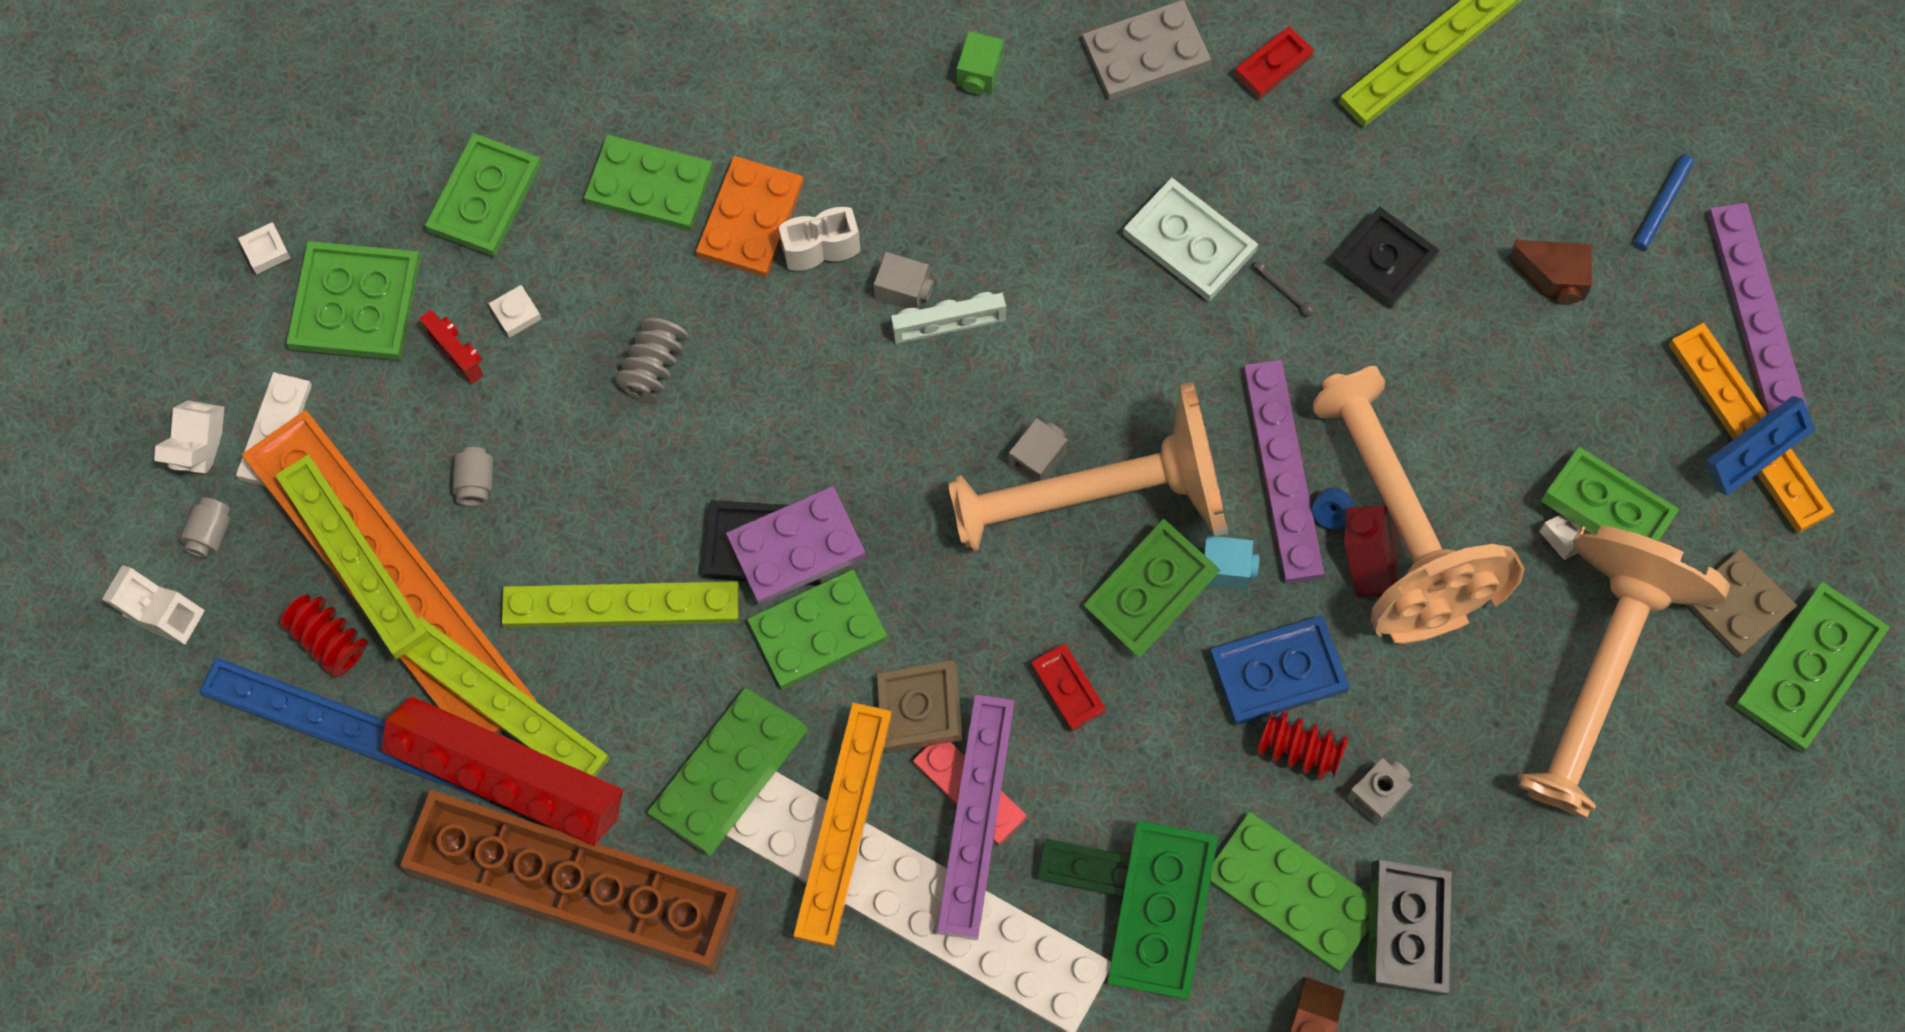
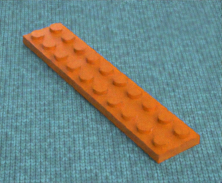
(400, 558)

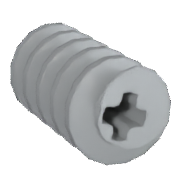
(648, 357)

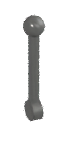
(1307, 308)

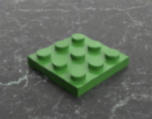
(354, 300)

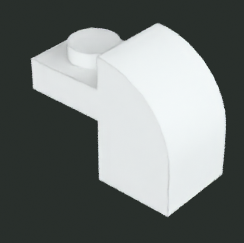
(193, 438)
(152, 606)

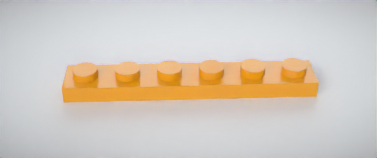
(1738, 411)
(843, 825)

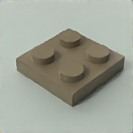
(1750, 608)
(922, 705)

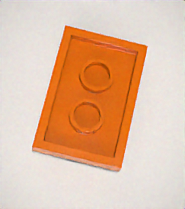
(748, 216)

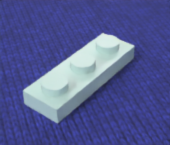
(948, 317)

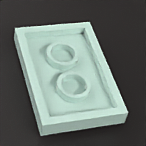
(1190, 239)

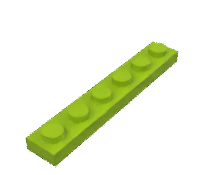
(1421, 57)
(352, 556)
(620, 604)
(503, 702)

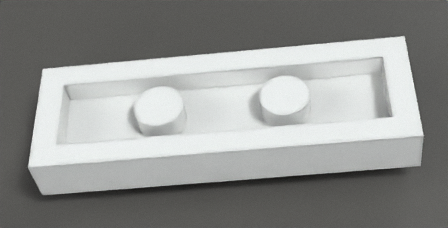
(281, 403)

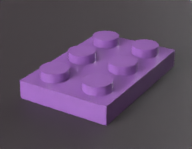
(796, 545)

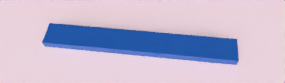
(307, 714)

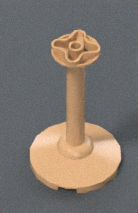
(1183, 464)
(1644, 579)
(1441, 582)

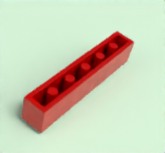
(502, 770)

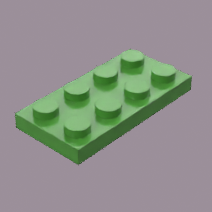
(1812, 667)
(727, 771)
(1293, 892)

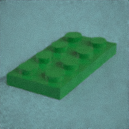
(1162, 909)

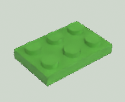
(649, 182)
(483, 194)
(1600, 495)
(1152, 587)
(817, 629)

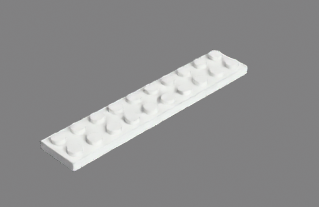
(905, 896)

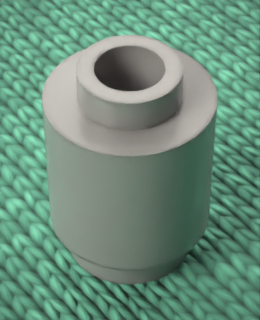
(472, 477)
(205, 527)

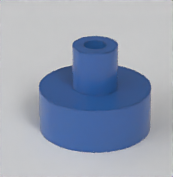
(1330, 508)

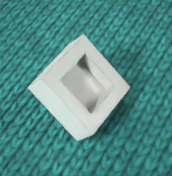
(264, 248)
(515, 311)
(1560, 534)

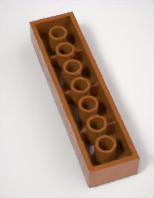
(571, 882)

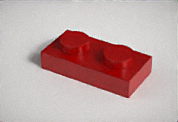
(1274, 62)
(444, 336)
(1068, 687)

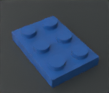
(1279, 670)

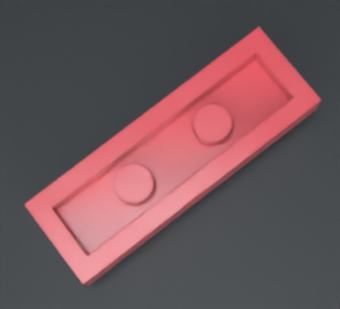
(944, 768)

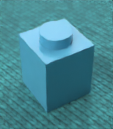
(1233, 559)

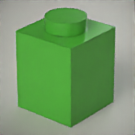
(980, 63)

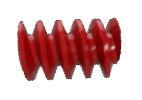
(322, 636)
(1302, 745)

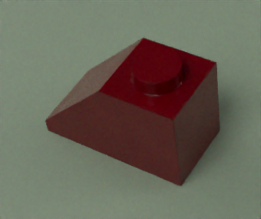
(1371, 549)

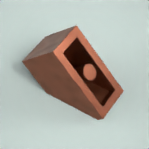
(1555, 268)
(1317, 1007)

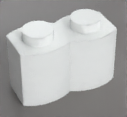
(826, 237)

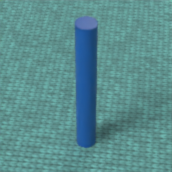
(1663, 202)

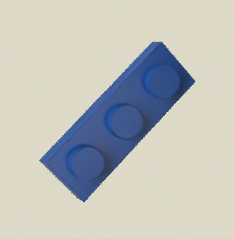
(1760, 445)

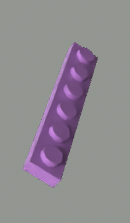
(1755, 305)
(1283, 472)
(976, 817)

